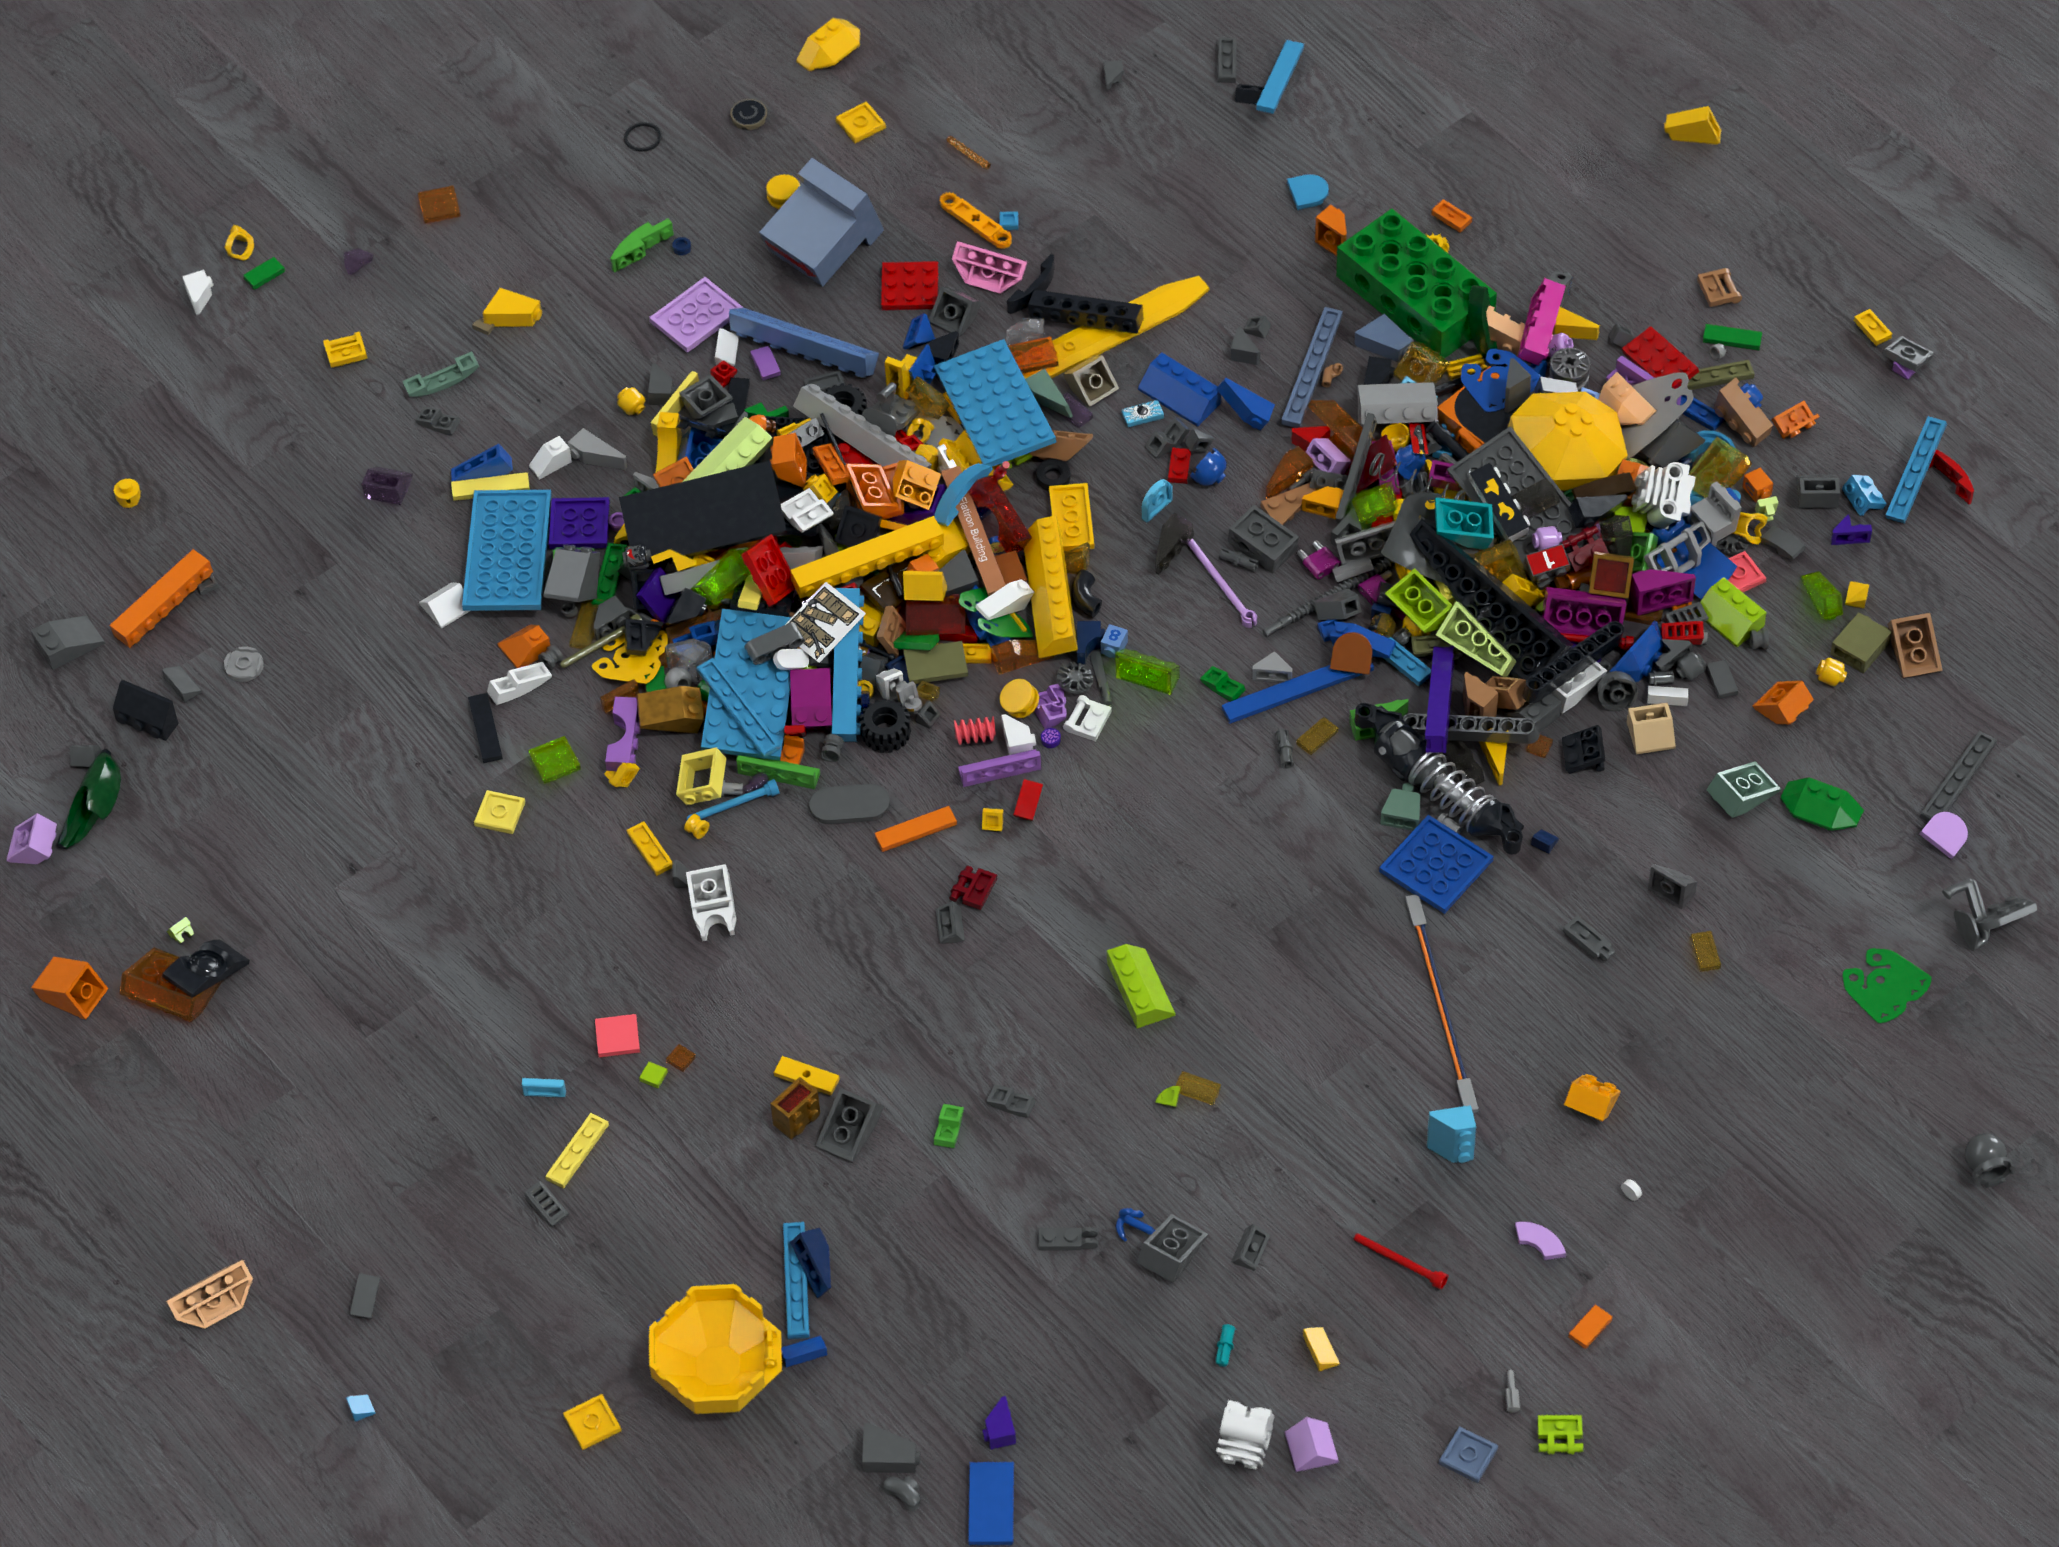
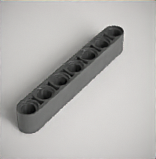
(1480, 726)

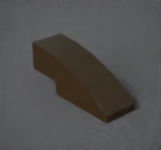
(1613, 485)

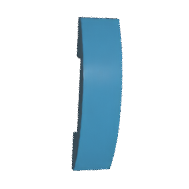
(946, 509)

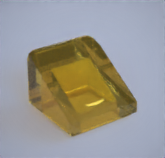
(928, 691)

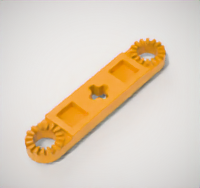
(984, 227)

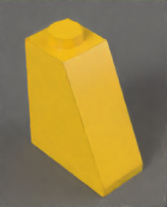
(1693, 126)
(511, 310)

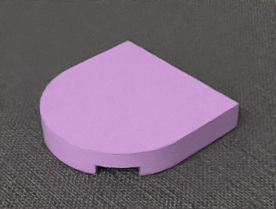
(1946, 833)

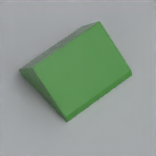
(1641, 545)

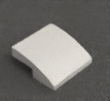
(805, 510)

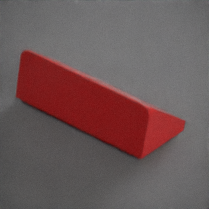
(969, 637)

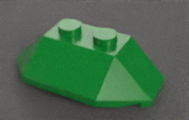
(1821, 804)

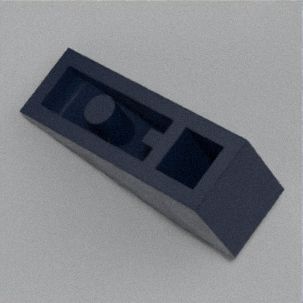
(814, 1258)

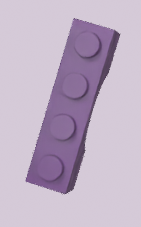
(626, 716)

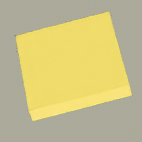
(499, 812)

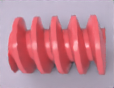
(975, 730)

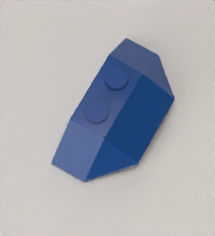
(1642, 654)

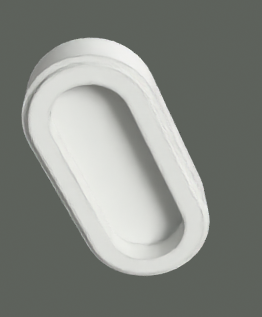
(791, 659)

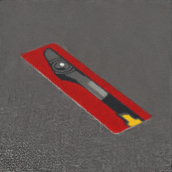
(1418, 438)

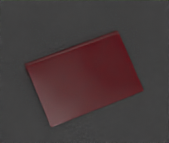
(1380, 446)

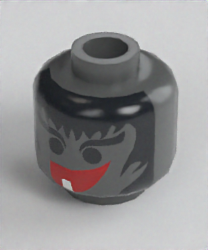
(637, 557)

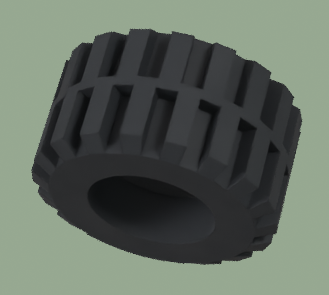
(849, 396)
(885, 738)

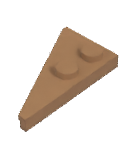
(1286, 505)

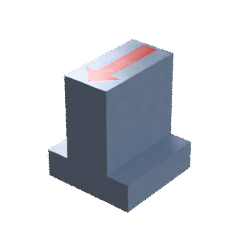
(821, 223)

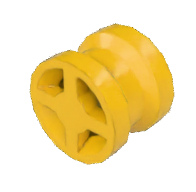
(696, 826)

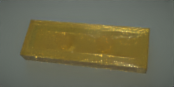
(584, 630)

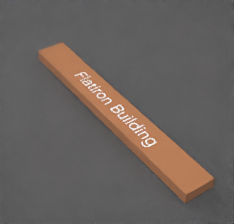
(976, 537)

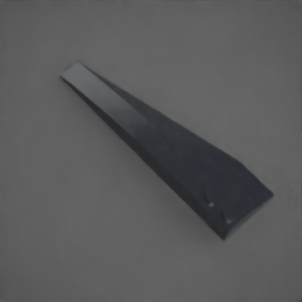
(1495, 606)

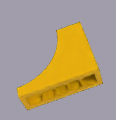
(898, 372)
(668, 439)

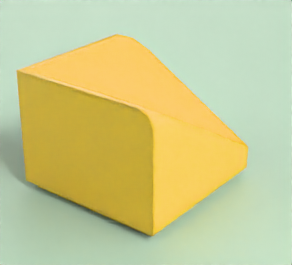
(1857, 594)

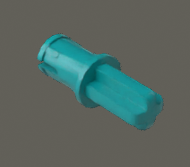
(1225, 1345)

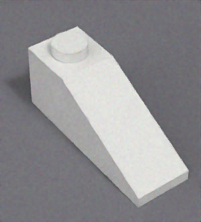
(1006, 600)

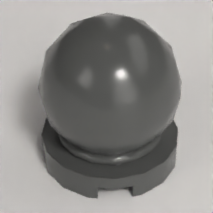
(1988, 1160)

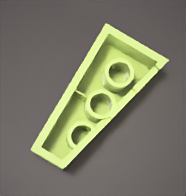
(1472, 638)

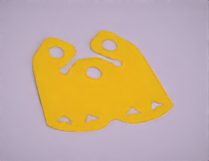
(635, 665)

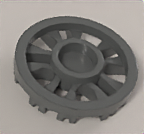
(1732, 541)
(1074, 678)

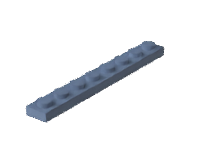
(1312, 367)

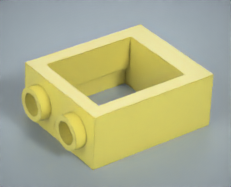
(698, 761)

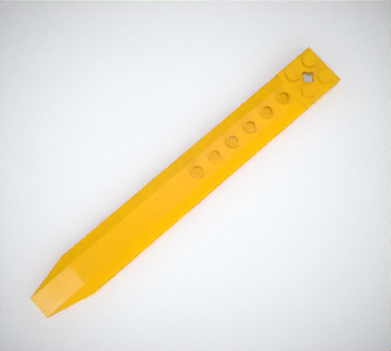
(1086, 342)

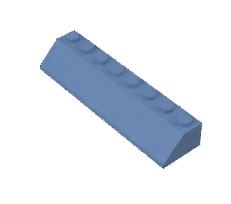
(803, 341)

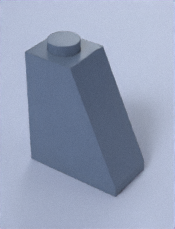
(1383, 338)

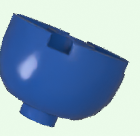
(1210, 469)

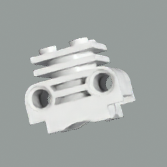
(1663, 494)
(1245, 1434)

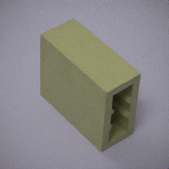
(1861, 642)

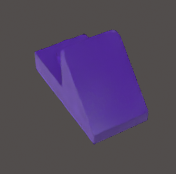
(1848, 534)

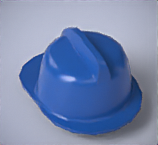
(1409, 461)

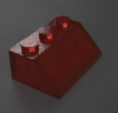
(935, 617)

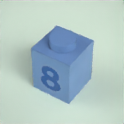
(1113, 640)

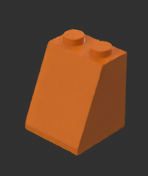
(70, 986)

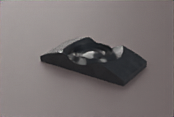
(204, 967)

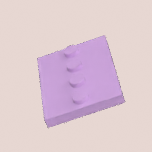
(694, 314)

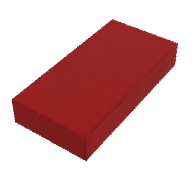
(796, 730)

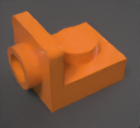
(793, 749)

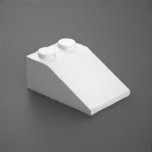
(1577, 687)

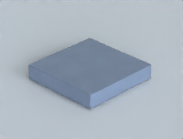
(1468, 1454)

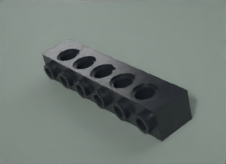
(1086, 311)

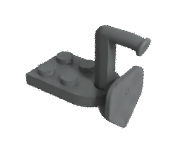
(891, 411)
(1983, 919)

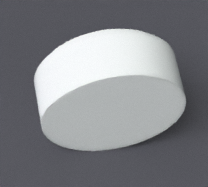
(1631, 1189)

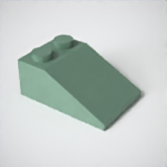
(1742, 788)

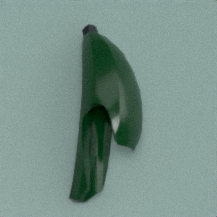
(103, 787)

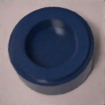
(681, 246)

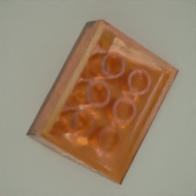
(145, 984)

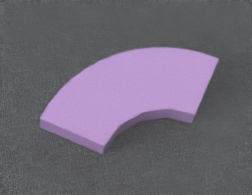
(1540, 1238)

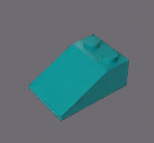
(1465, 522)

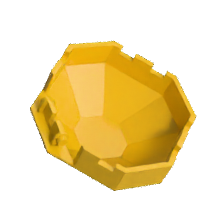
(1571, 436)
(714, 1349)

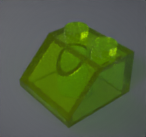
(1375, 502)

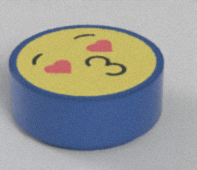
(995, 545)

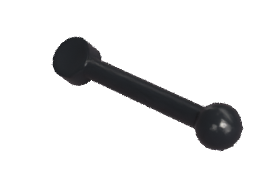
(890, 656)

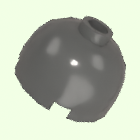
(1617, 690)

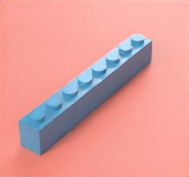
(847, 675)

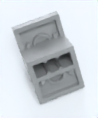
(1717, 512)

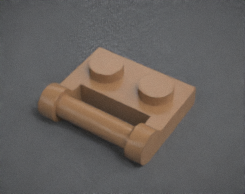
(1714, 290)
(890, 629)

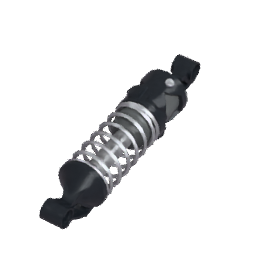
(1407, 756)

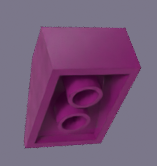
(1660, 589)
(811, 698)

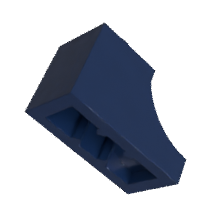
(1088, 638)

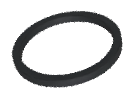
(638, 125)

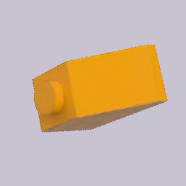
(1323, 501)

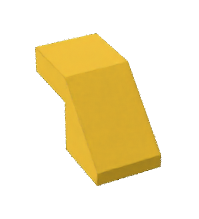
(681, 561)

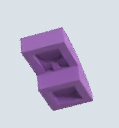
(765, 363)

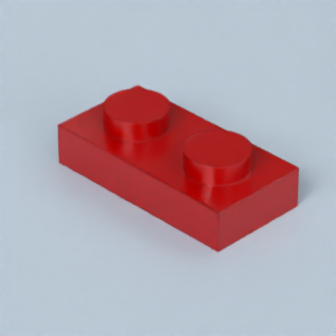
(1179, 465)

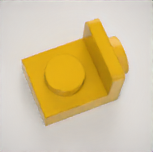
(821, 487)
(623, 776)

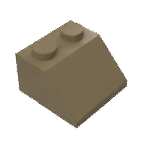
(1091, 380)

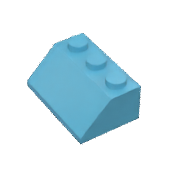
(1452, 1133)

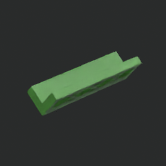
(779, 770)

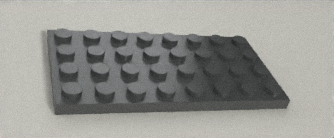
(1518, 470)

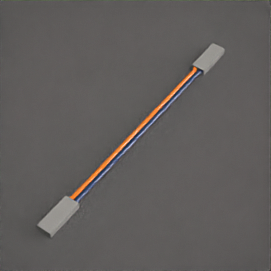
(1419, 922)

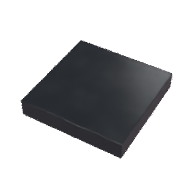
(857, 526)

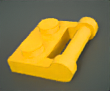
(345, 350)

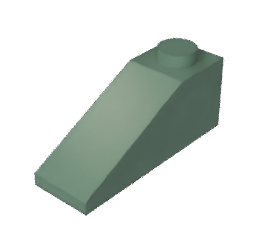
(1047, 393)

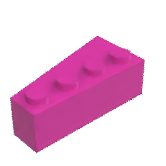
(1541, 321)

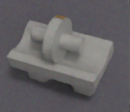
(908, 696)

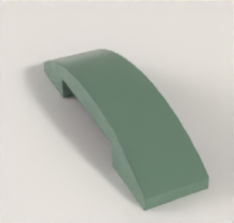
(443, 378)

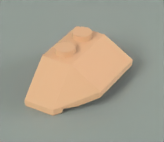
(1625, 401)
(213, 1296)

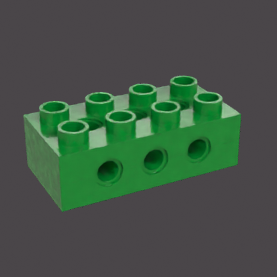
(1410, 281)

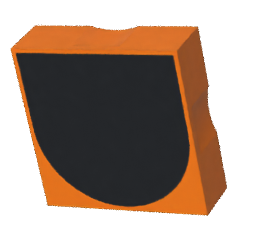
(1464, 412)

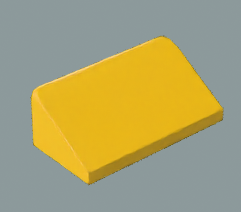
(1320, 1348)

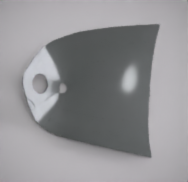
(1401, 546)

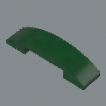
(1478, 321)

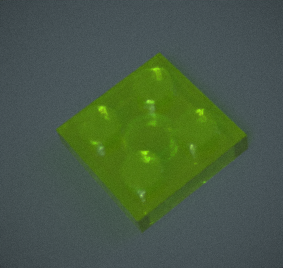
(554, 759)

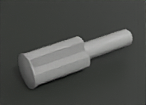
(1512, 1394)

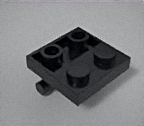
(1584, 749)

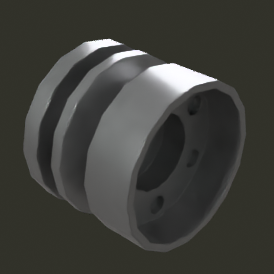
(1570, 366)

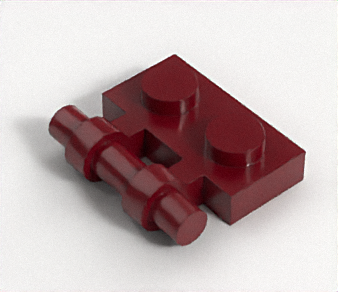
(1583, 556)
(978, 890)

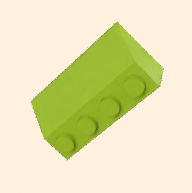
(1139, 985)

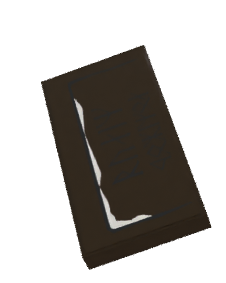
(881, 589)

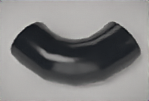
(1082, 593)

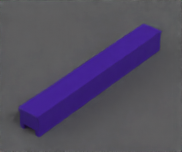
(1439, 699)

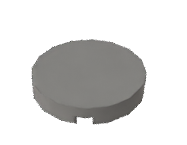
(243, 664)

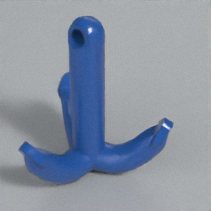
(1126, 1216)

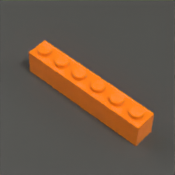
(161, 598)

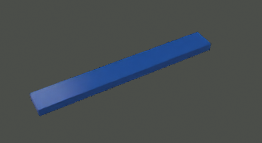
(1285, 692)

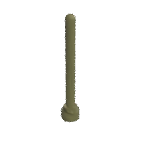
(596, 645)

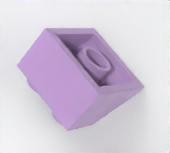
(32, 840)

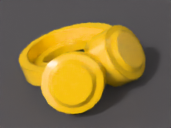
(928, 427)

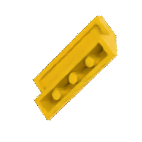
(965, 456)

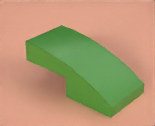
(949, 1126)

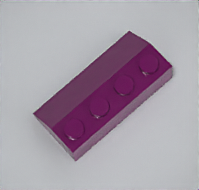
(1581, 611)

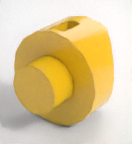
(126, 490)

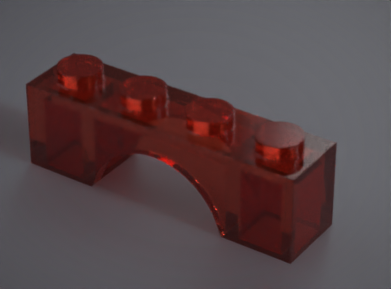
(1012, 531)

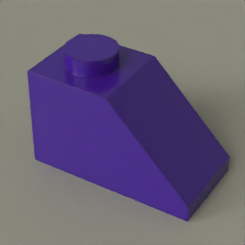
(999, 1426)

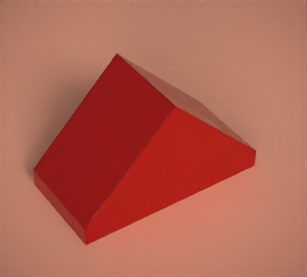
(1303, 436)

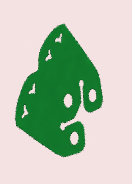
(1007, 625)
(1896, 989)

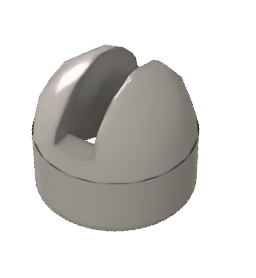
(1715, 349)

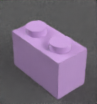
(1327, 456)

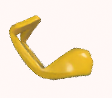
(242, 235)
(1742, 526)

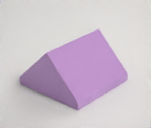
(1311, 1444)

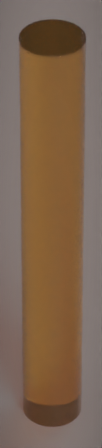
(971, 154)

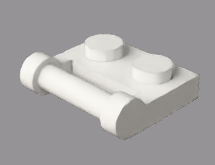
(1093, 720)

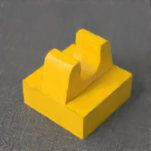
(992, 819)

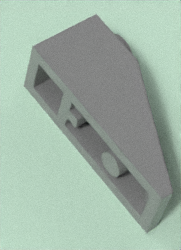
(594, 451)

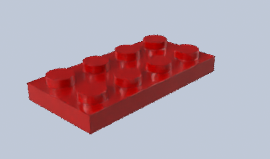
(1658, 356)

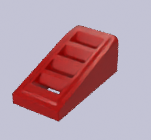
(1689, 626)

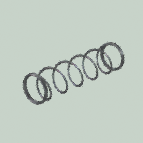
(1411, 479)

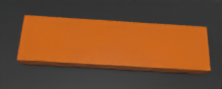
(915, 828)

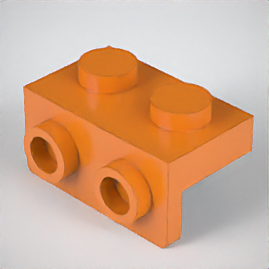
(1794, 419)

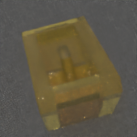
(1077, 558)

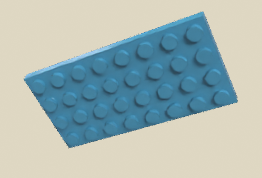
(995, 404)
(507, 550)
(761, 685)

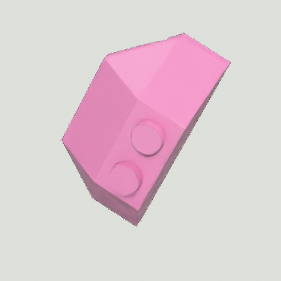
(987, 268)

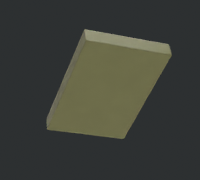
(939, 663)

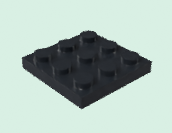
(781, 608)

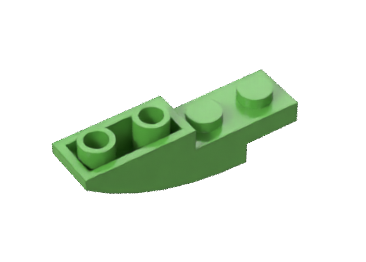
(636, 243)

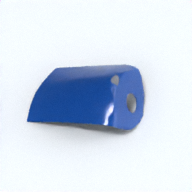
(1713, 563)

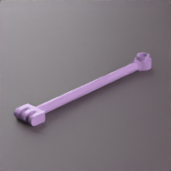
(1245, 613)

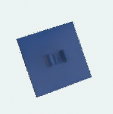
(924, 366)

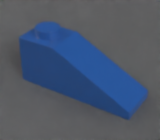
(1248, 405)
(486, 464)
(1381, 645)

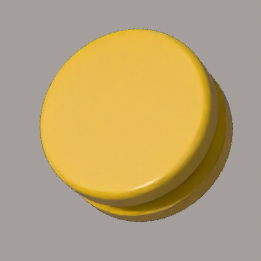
(780, 189)
(1019, 698)

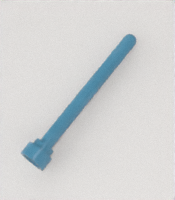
(769, 789)

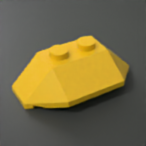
(829, 44)

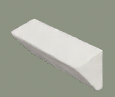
(726, 347)
(1672, 695)

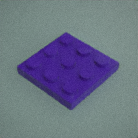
(579, 522)

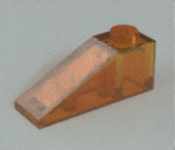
(1289, 471)
(1015, 655)

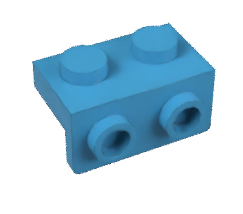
(1863, 494)

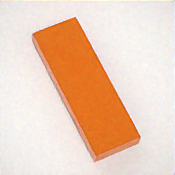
(831, 464)

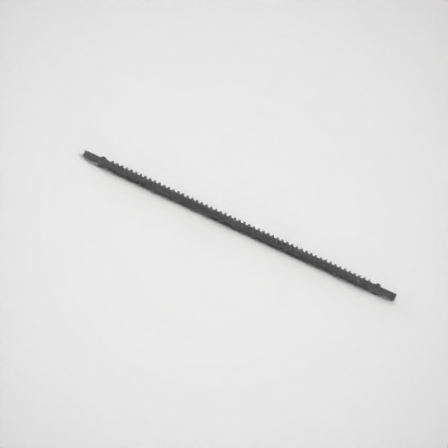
(1309, 607)

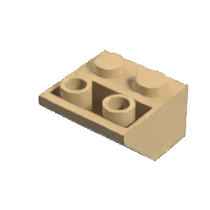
(1651, 728)

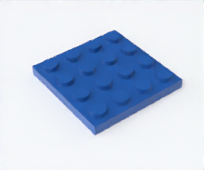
(1436, 864)

